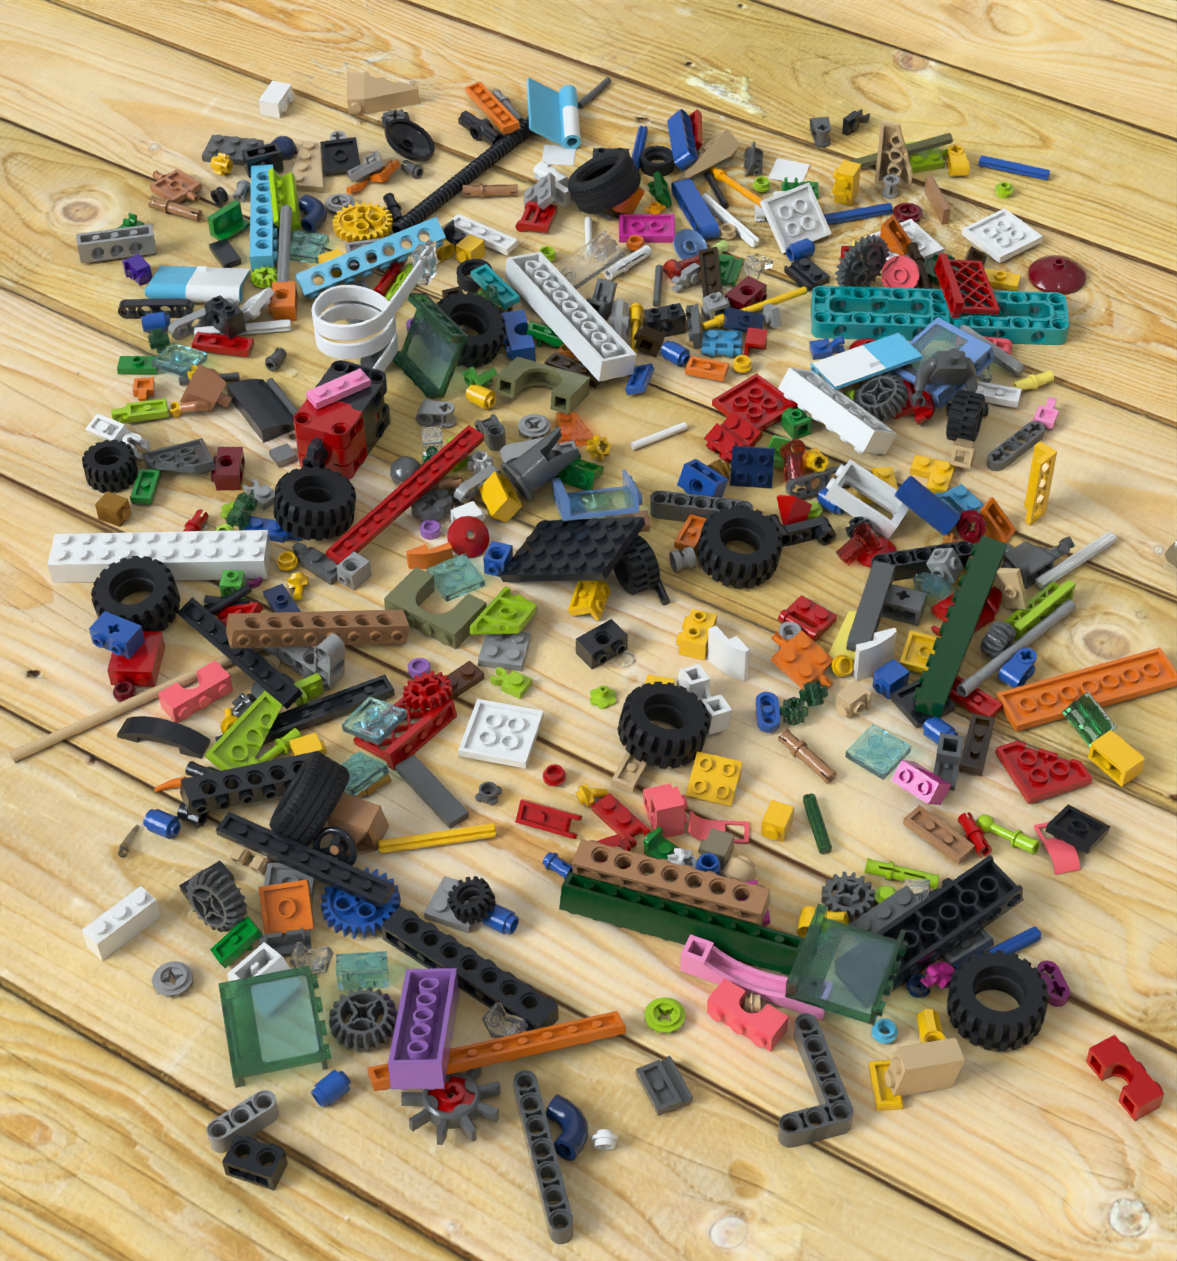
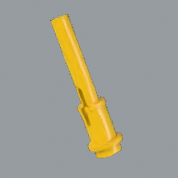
(636, 312)

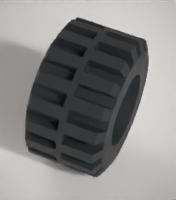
(965, 415)
(110, 466)
(638, 567)

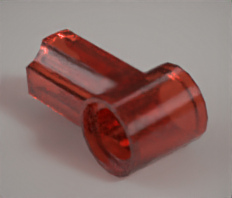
(673, 268)
(792, 461)
(862, 541)

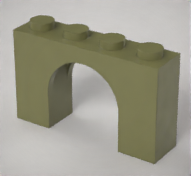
(567, 387)
(449, 627)

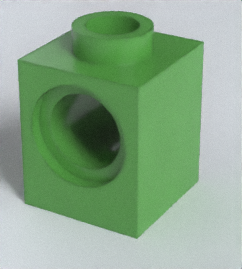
(232, 581)

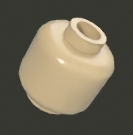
(739, 868)

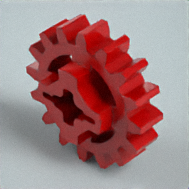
(427, 691)

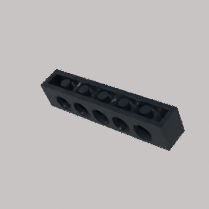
(239, 784)

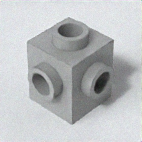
(714, 305)
(945, 564)

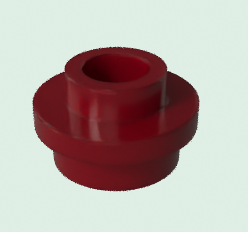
(123, 690)

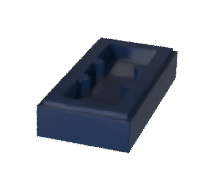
(742, 320)
(280, 599)

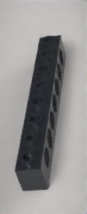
(398, 931)

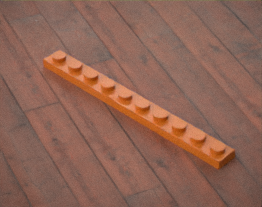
(519, 1045)

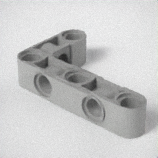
(325, 659)

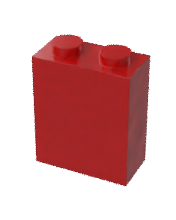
(144, 664)

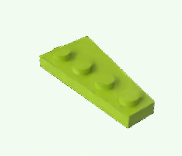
(245, 737)

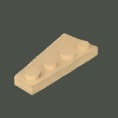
(309, 168)

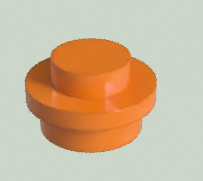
(635, 242)

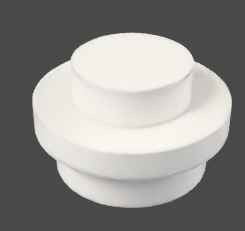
(604, 1140)

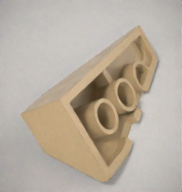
(374, 94)
(713, 150)
(893, 155)

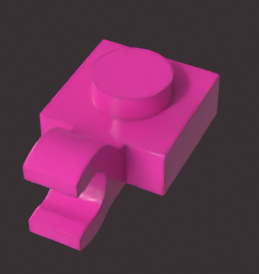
(938, 973)

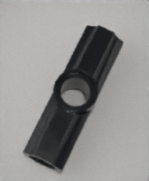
(479, 128)

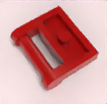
(541, 220)
(811, 614)

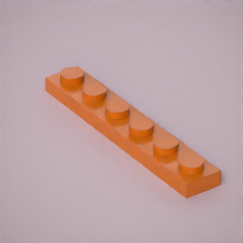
(492, 108)

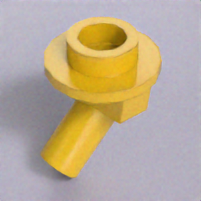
(298, 581)
(229, 720)
(586, 795)

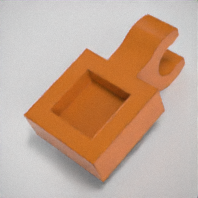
(143, 388)

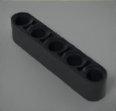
(914, 560)

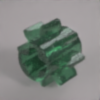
(158, 340)
(813, 693)
(794, 711)

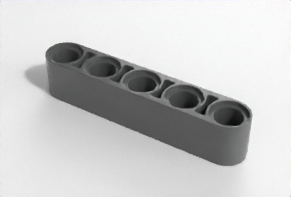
(679, 506)
(871, 604)

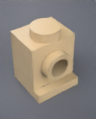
(962, 453)
(853, 700)

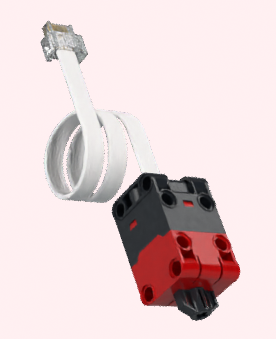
(348, 429)

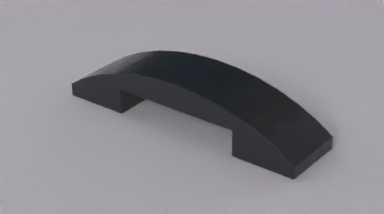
(165, 732)

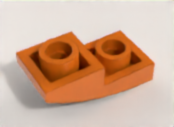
(425, 558)

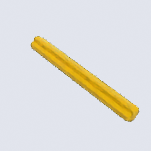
(437, 838)

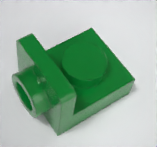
(657, 846)

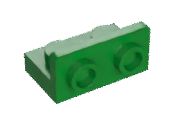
(227, 221)
(581, 474)

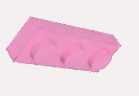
(338, 388)

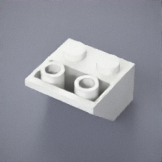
(259, 962)

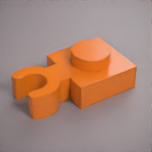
(387, 170)

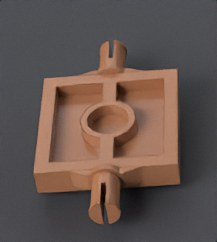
(176, 186)

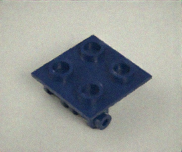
(752, 466)

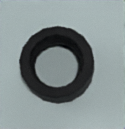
(657, 153)
(464, 269)

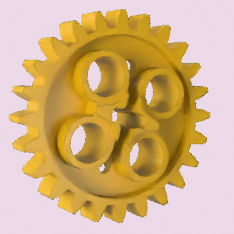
(362, 222)

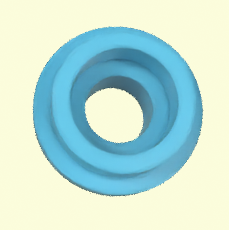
(887, 1026)

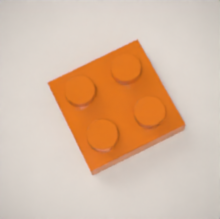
(286, 907)

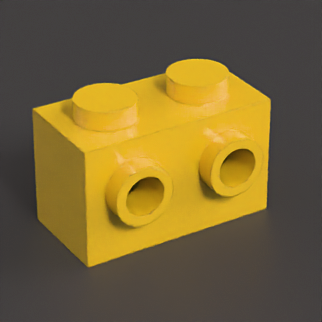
(846, 182)
(500, 497)
(694, 638)
(1116, 758)

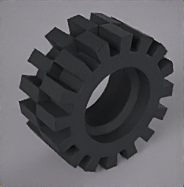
(478, 908)

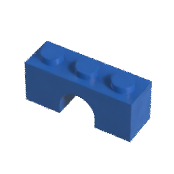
(515, 336)

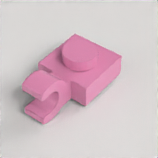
(1047, 414)

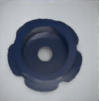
(915, 982)

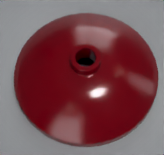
(1057, 274)

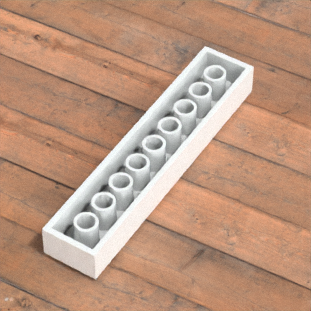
(570, 316)
(186, 554)

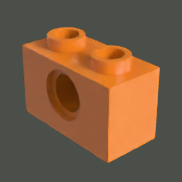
(284, 301)

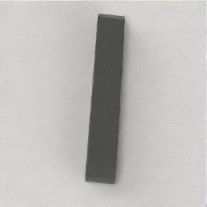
(543, 1166)

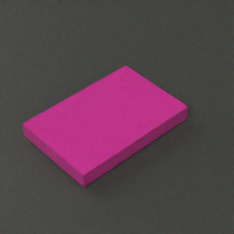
(650, 227)

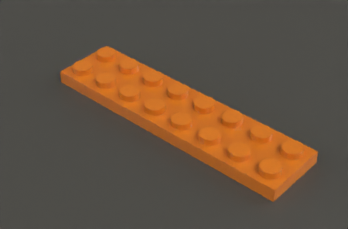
(1106, 682)

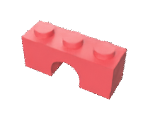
(182, 702)
(763, 1027)

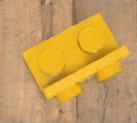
(589, 597)

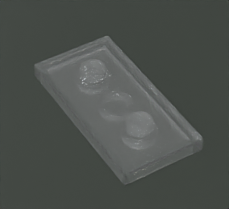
(590, 260)

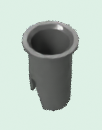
(533, 470)

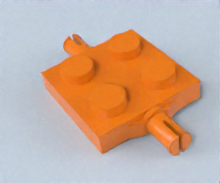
(802, 659)

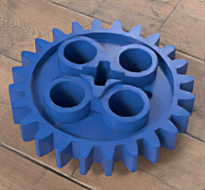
(353, 917)

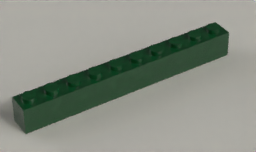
(959, 628)
(678, 921)

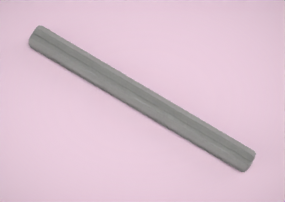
(284, 244)

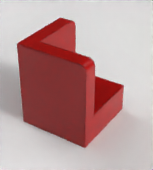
(755, 339)

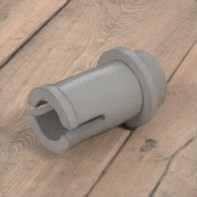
(243, 188)

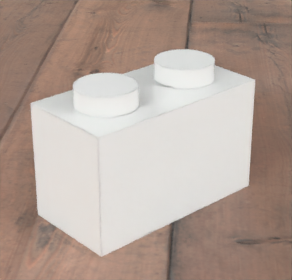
(276, 99)

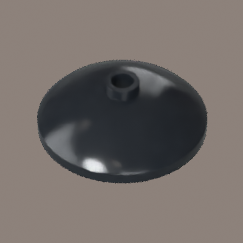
(409, 140)

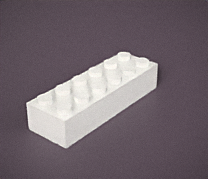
(837, 412)

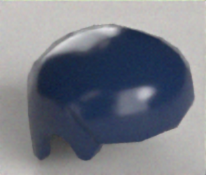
(286, 146)

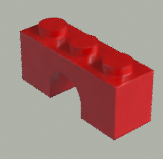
(1114, 1059)

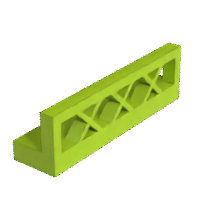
(283, 192)
(1047, 604)

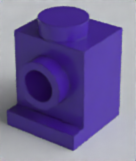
(137, 269)

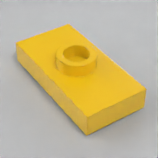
(1002, 279)

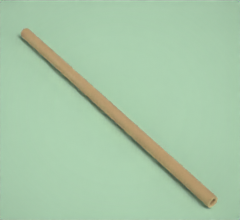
(110, 712)

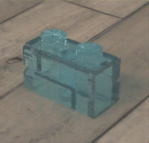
(362, 970)

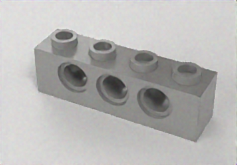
(116, 243)

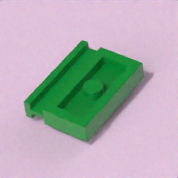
(730, 269)

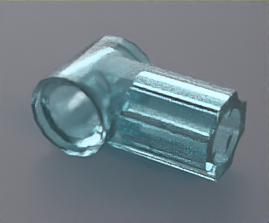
(932, 585)

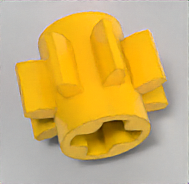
(221, 164)
(603, 444)

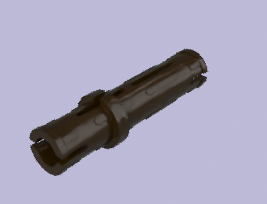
(914, 253)

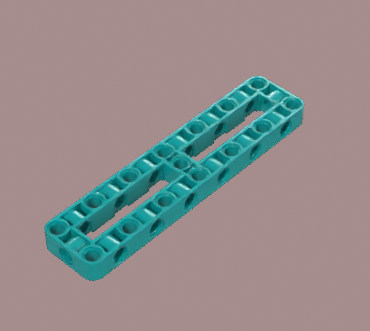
(883, 311)

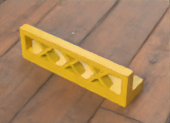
(1039, 482)

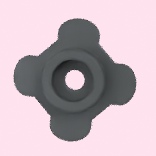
(488, 793)

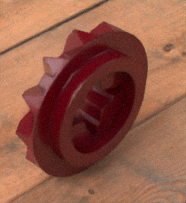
(901, 210)
(964, 526)

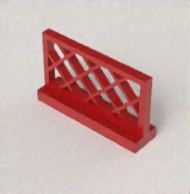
(951, 286)
(416, 734)

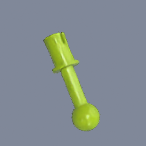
(281, 746)
(1017, 838)

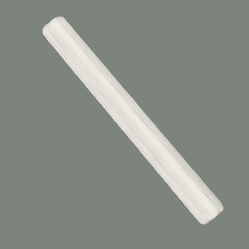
(727, 218)
(253, 328)
(1075, 560)

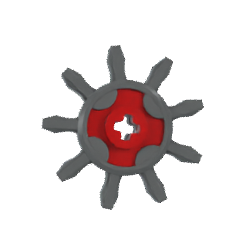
(454, 1105)

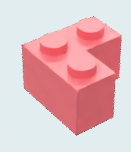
(666, 809)

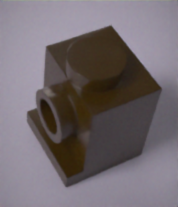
(649, 340)

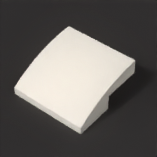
(728, 654)
(874, 654)

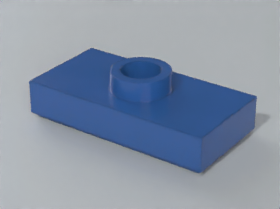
(639, 379)

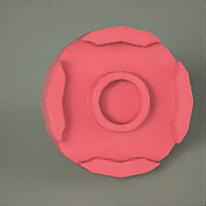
(900, 272)

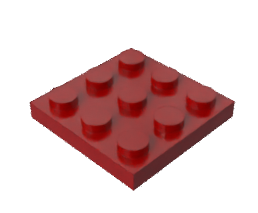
(755, 402)

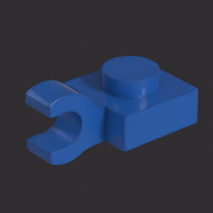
(823, 348)

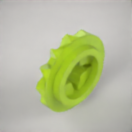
(258, 274)
(664, 1006)

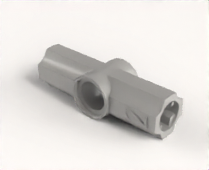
(619, 318)

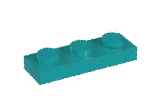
(485, 275)

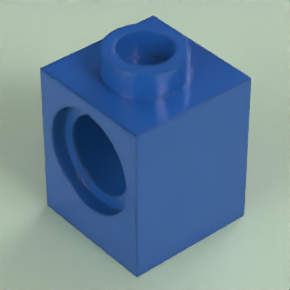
(497, 557)
(890, 678)

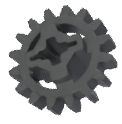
(848, 895)

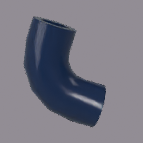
(315, 213)
(573, 1127)

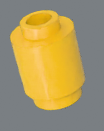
(481, 396)

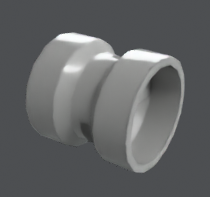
(682, 559)

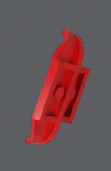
(921, 413)
(988, 614)

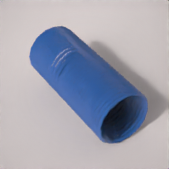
(922, 501)

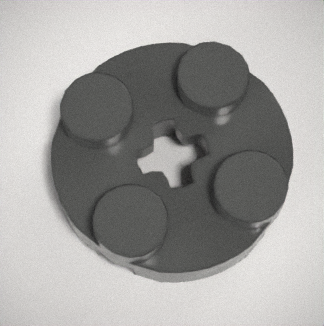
(433, 505)

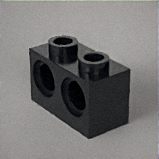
(252, 1167)

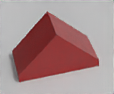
(792, 509)

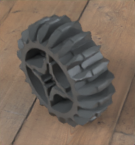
(882, 396)
(216, 899)
(362, 1027)

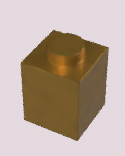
(113, 509)

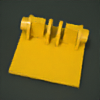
(714, 779)

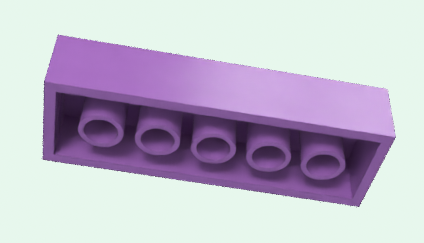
(424, 1029)

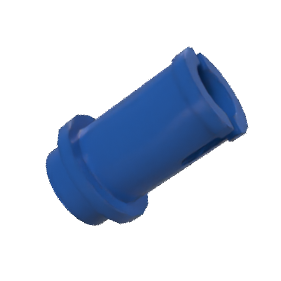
(556, 864)

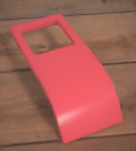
(700, 827)
(1062, 854)

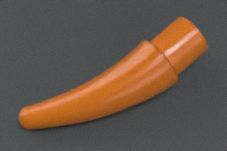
(358, 187)
(174, 783)

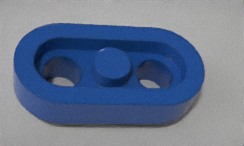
(767, 712)

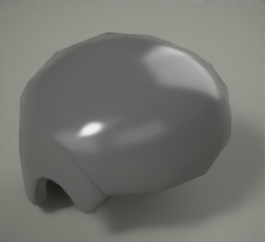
(403, 468)

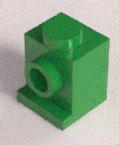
(796, 418)

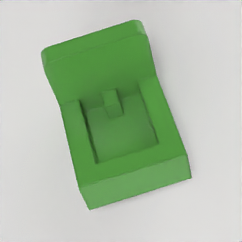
(484, 379)
(776, 442)

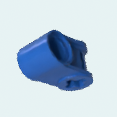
(1018, 668)

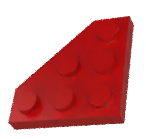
(1041, 772)

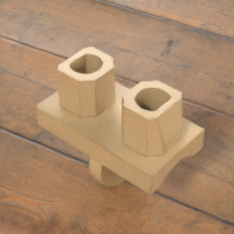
(258, 864)

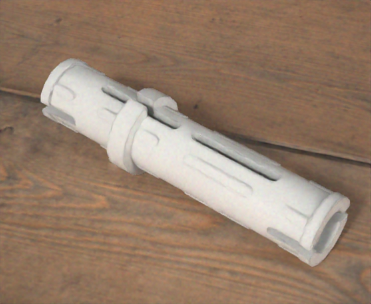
(624, 264)

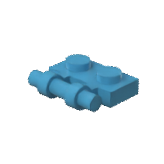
(721, 343)

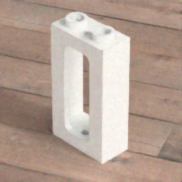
(871, 487)

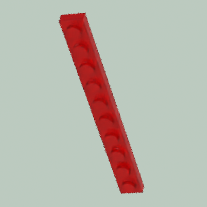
(406, 494)

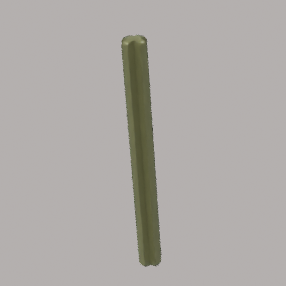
(912, 148)

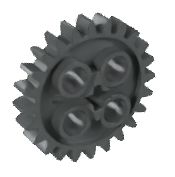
(862, 262)

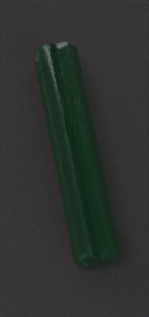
(817, 823)

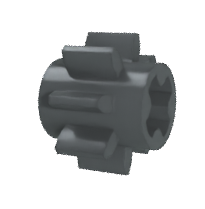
(242, 703)

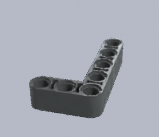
(823, 1084)

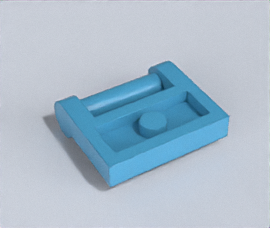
(960, 499)

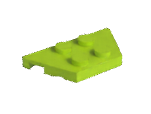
(504, 615)

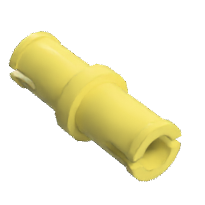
(1034, 381)

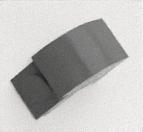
(603, 297)
(948, 758)

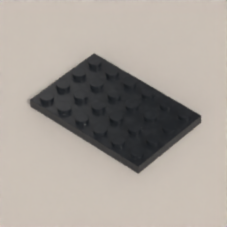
(572, 549)

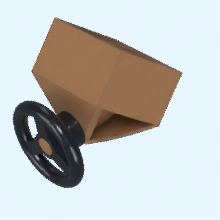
(354, 828)

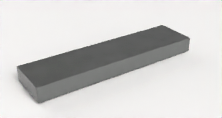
(432, 791)

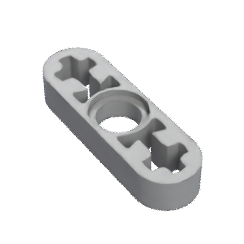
(469, 488)

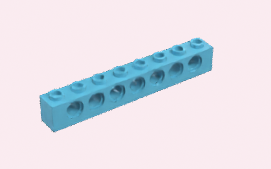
(262, 229)
(305, 278)

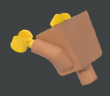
(202, 392)

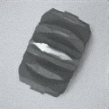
(997, 638)

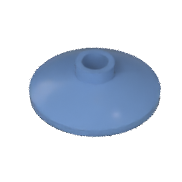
(687, 243)

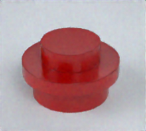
(554, 775)

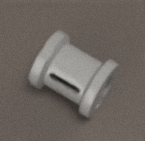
(890, 186)

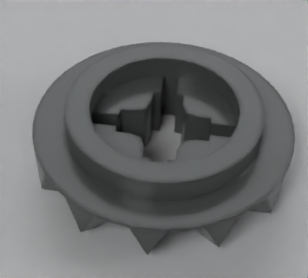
(390, 115)

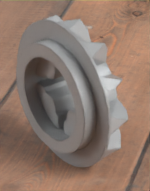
(332, 202)
(534, 421)
(180, 971)

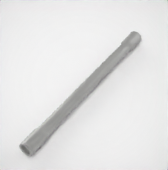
(975, 680)

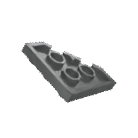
(183, 457)

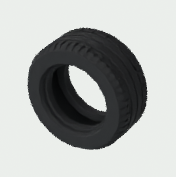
(604, 181)
(310, 799)

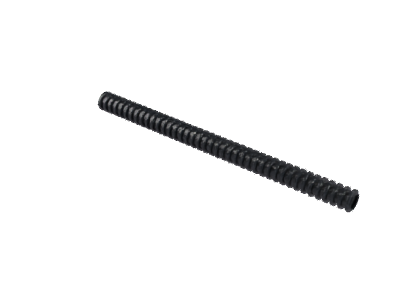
(463, 177)

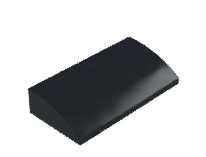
(261, 408)

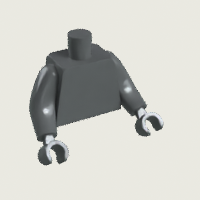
(945, 369)
(1034, 559)

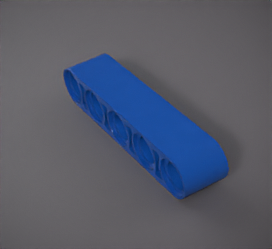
(682, 140)
(695, 209)

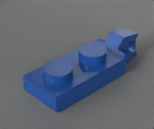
(276, 532)

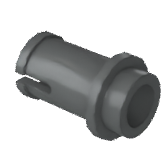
(415, 170)
(273, 362)

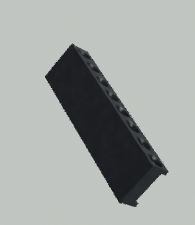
(952, 916)

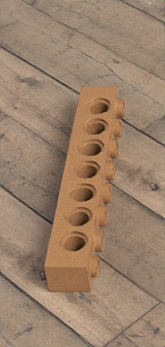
(311, 628)
(680, 890)

